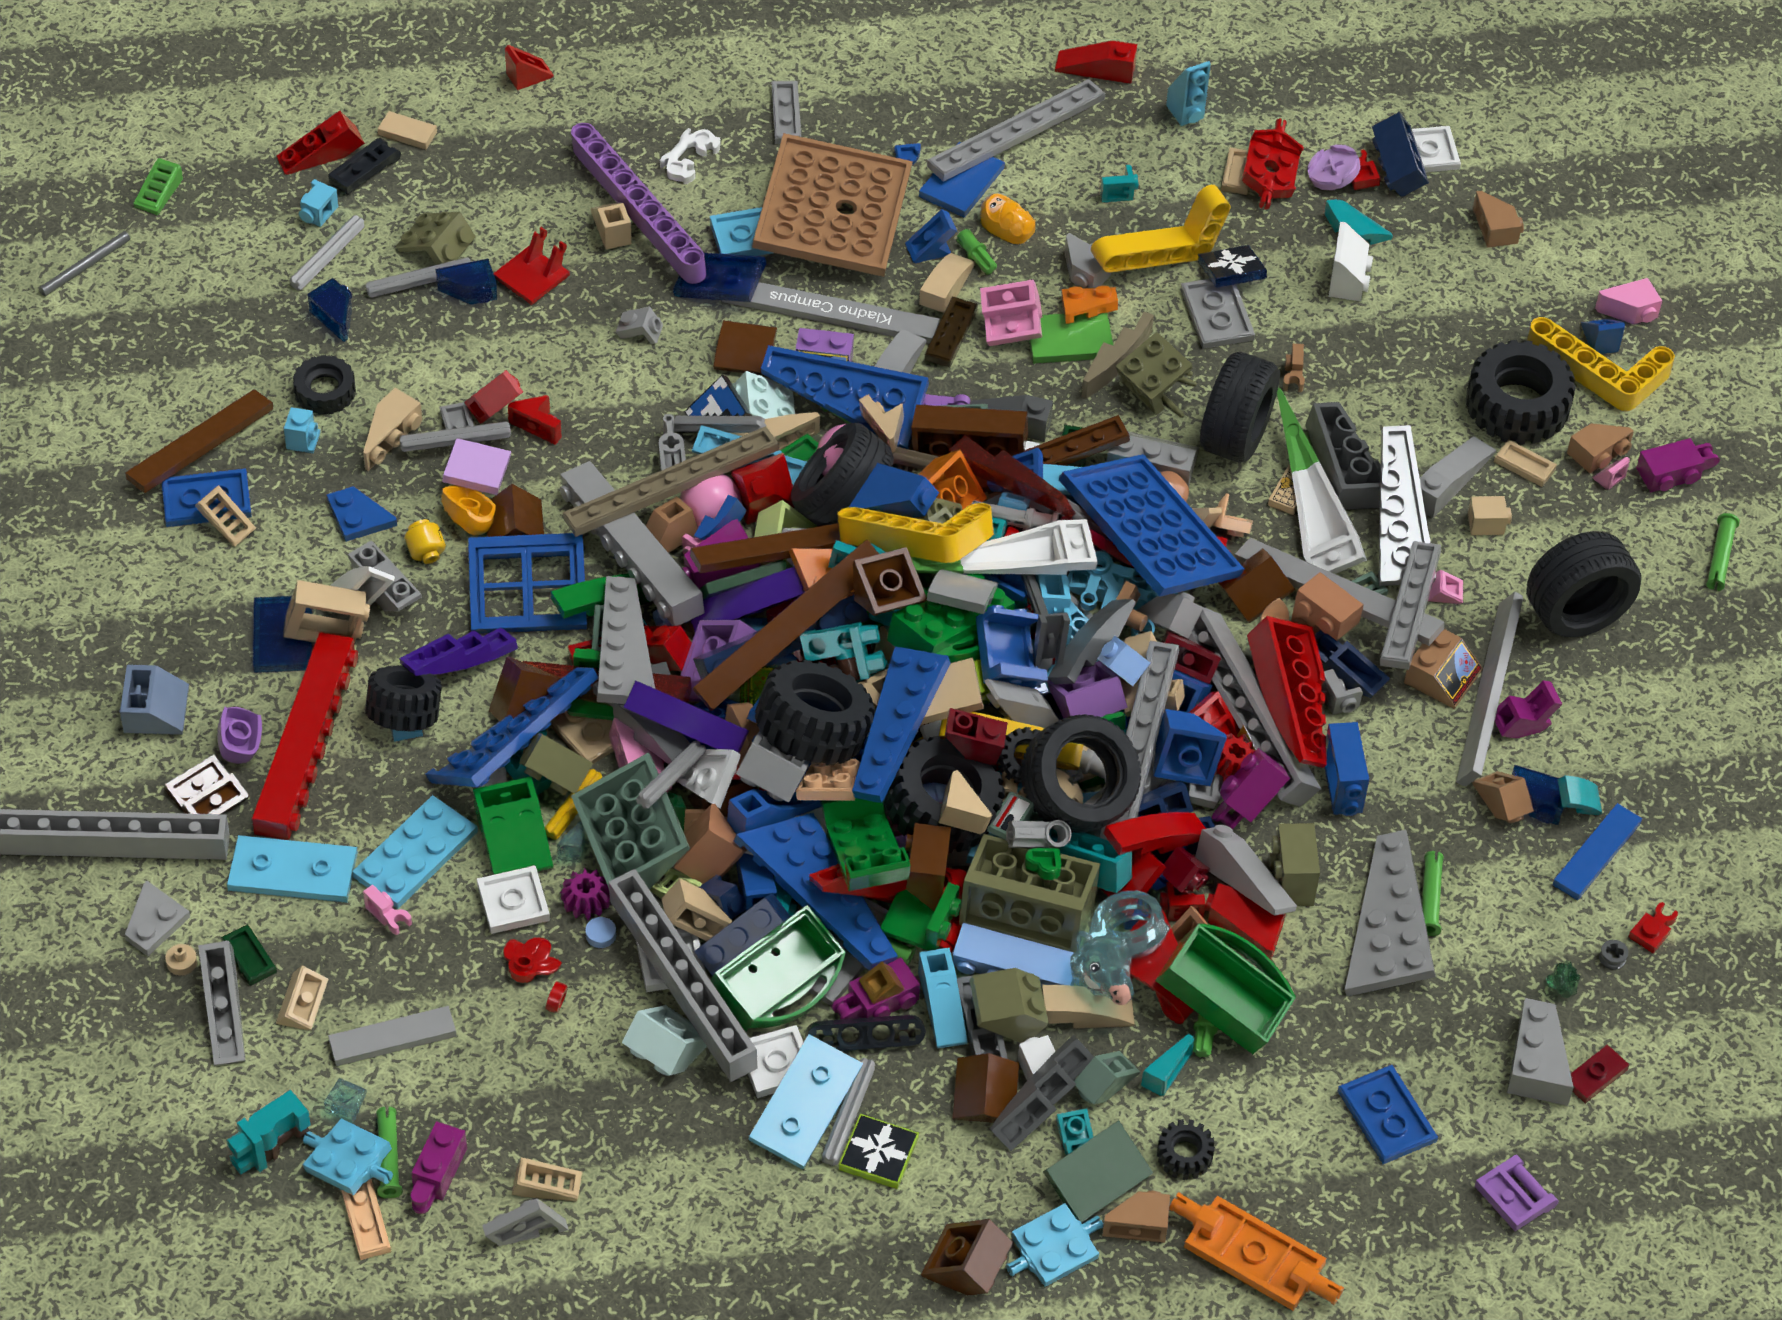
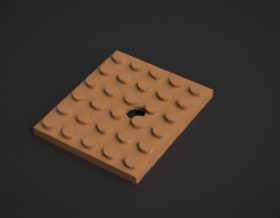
(807, 188)

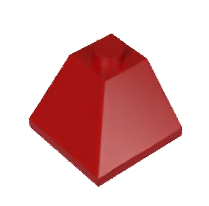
(763, 485)

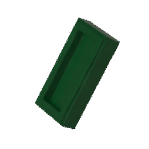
(250, 955)

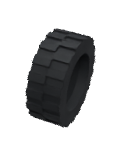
(324, 367)

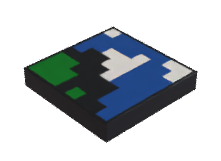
(719, 400)

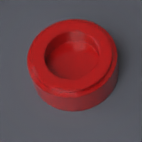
(556, 997)

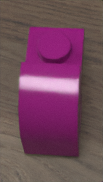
(1529, 715)

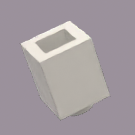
(1034, 1054)

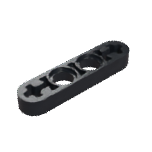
(865, 1027)

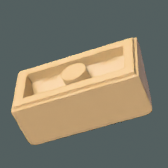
(302, 999)

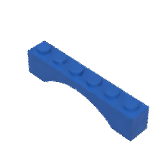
(758, 809)

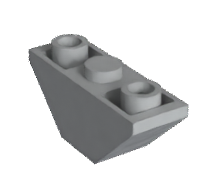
(400, 592)

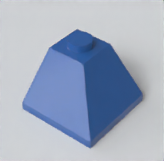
(1187, 748)

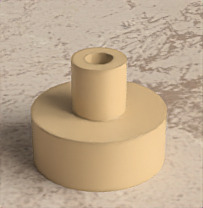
(181, 959)

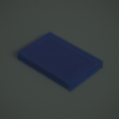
(726, 278)
(270, 648)

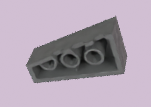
(1344, 456)

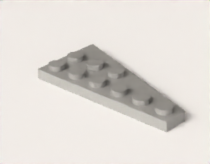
(1391, 930)

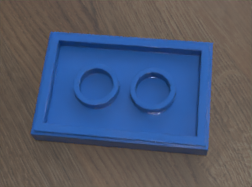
(963, 190)
(184, 492)
(1387, 1114)

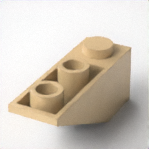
(392, 418)

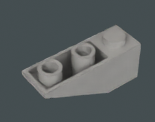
(1020, 703)

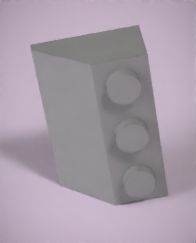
(1161, 453)

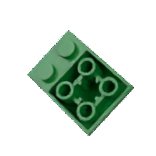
(512, 826)

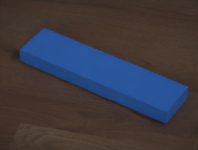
(1597, 851)

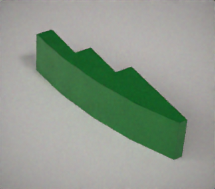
(584, 596)

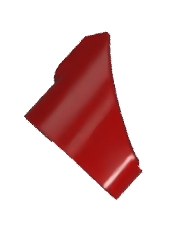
(1147, 970)

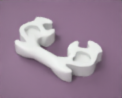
(684, 170)

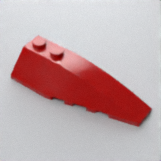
(1291, 685)

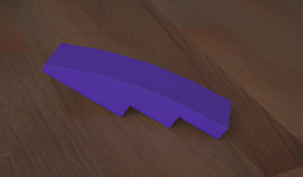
(752, 597)
(451, 655)
(685, 718)

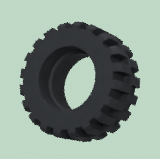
(1515, 417)
(814, 712)
(934, 763)

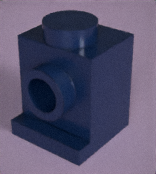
(725, 895)

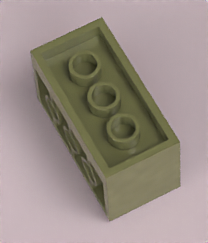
(1018, 902)

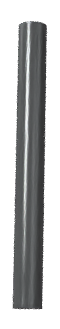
(84, 263)

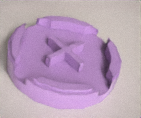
(1334, 167)

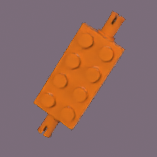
(1255, 1252)

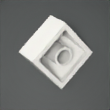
(1350, 265)

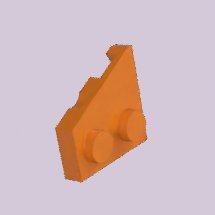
(1089, 301)

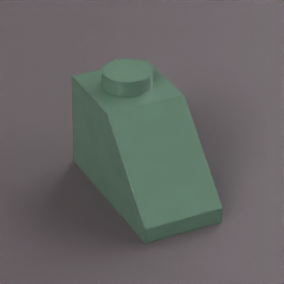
(1105, 1077)

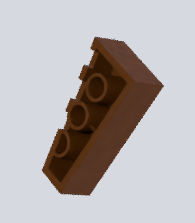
(941, 427)

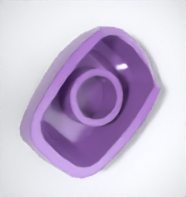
(239, 734)

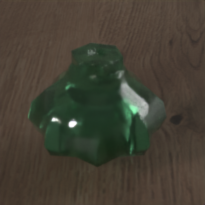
(1564, 979)

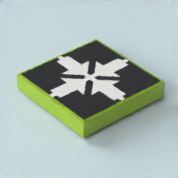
(878, 1151)

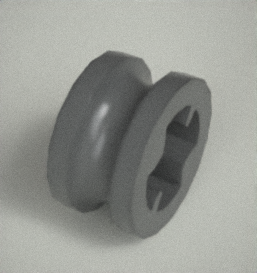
(1620, 950)

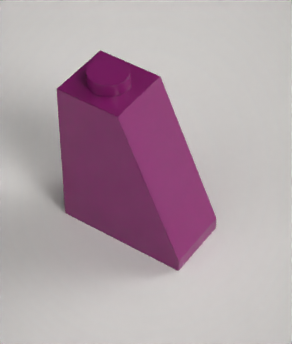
(730, 532)

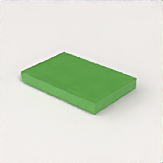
(1070, 341)

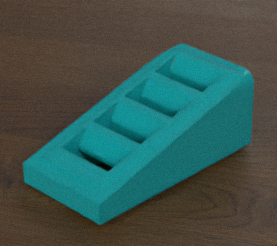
(1165, 1069)

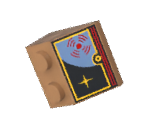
(1443, 669)

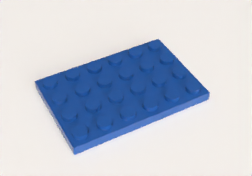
(1151, 525)

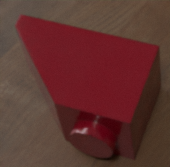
(1193, 658)

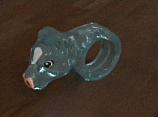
(1106, 954)

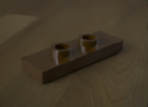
(951, 332)

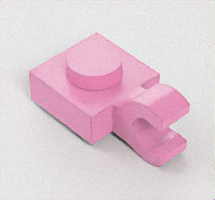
(381, 907)

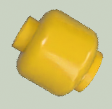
(425, 541)

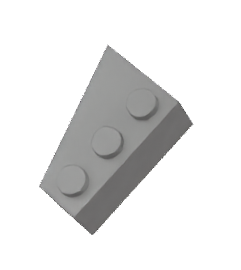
(1539, 1056)

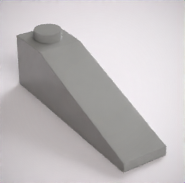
(1452, 473)
(1240, 867)
(222, 1002)

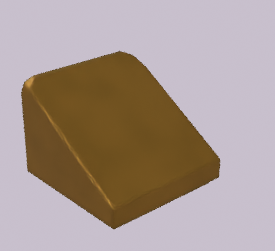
(881, 983)

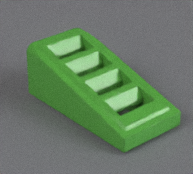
(161, 171)

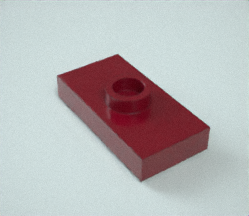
(1597, 1073)

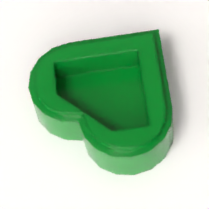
(1044, 862)

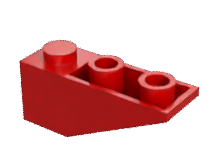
(326, 143)

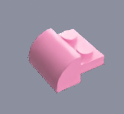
(1011, 312)

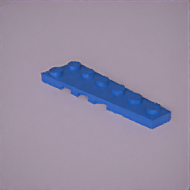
(903, 703)

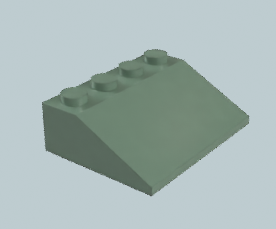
(625, 832)

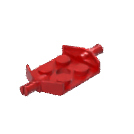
(1274, 150)

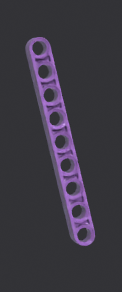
(639, 202)

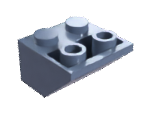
(153, 701)

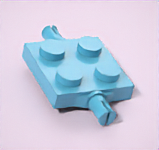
(347, 1157)
(1054, 1245)

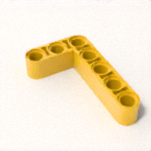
(1168, 244)
(1600, 375)
(922, 538)

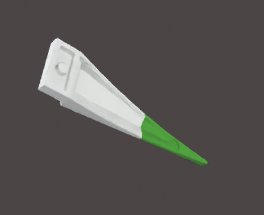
(1324, 525)
(1040, 550)

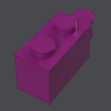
(1675, 464)
(1250, 789)
(865, 1008)
(437, 1165)

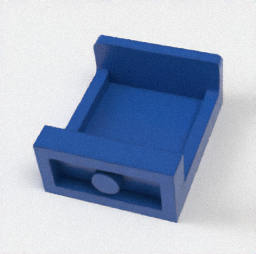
(1007, 647)

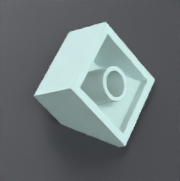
(664, 1039)

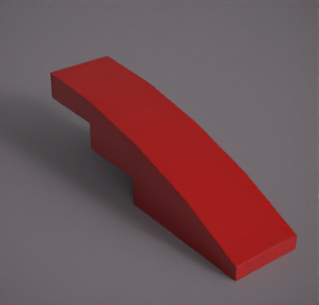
(1154, 832)

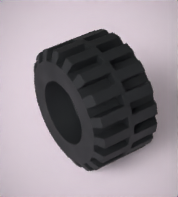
(402, 700)

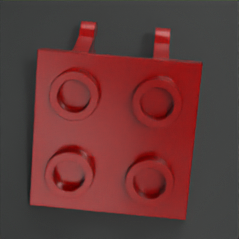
(531, 272)

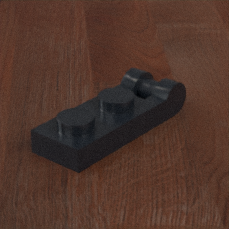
(363, 165)

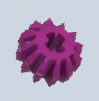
(585, 894)

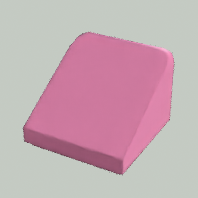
(1613, 473)
(1446, 589)

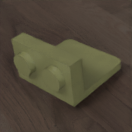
(440, 234)

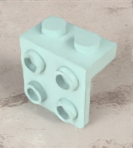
(764, 396)

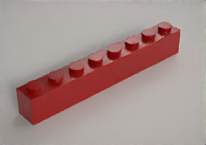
(304, 737)

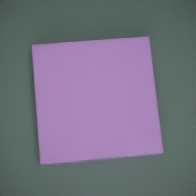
(476, 466)

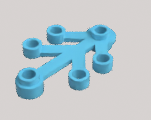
(1113, 587)

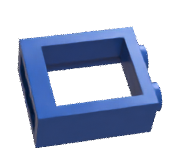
(1346, 768)

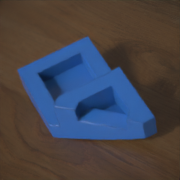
(730, 510)

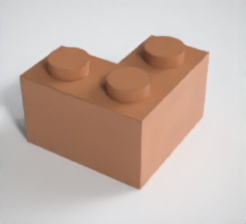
(1326, 607)

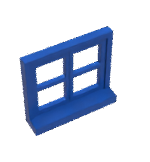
(525, 548)

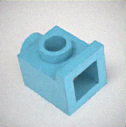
(318, 203)
(301, 430)

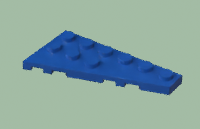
(841, 384)
(500, 742)
(801, 848)

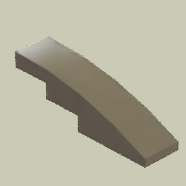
(1103, 367)

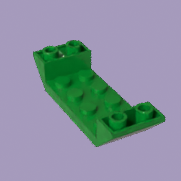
(864, 843)

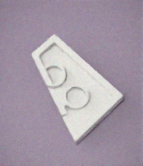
(712, 774)

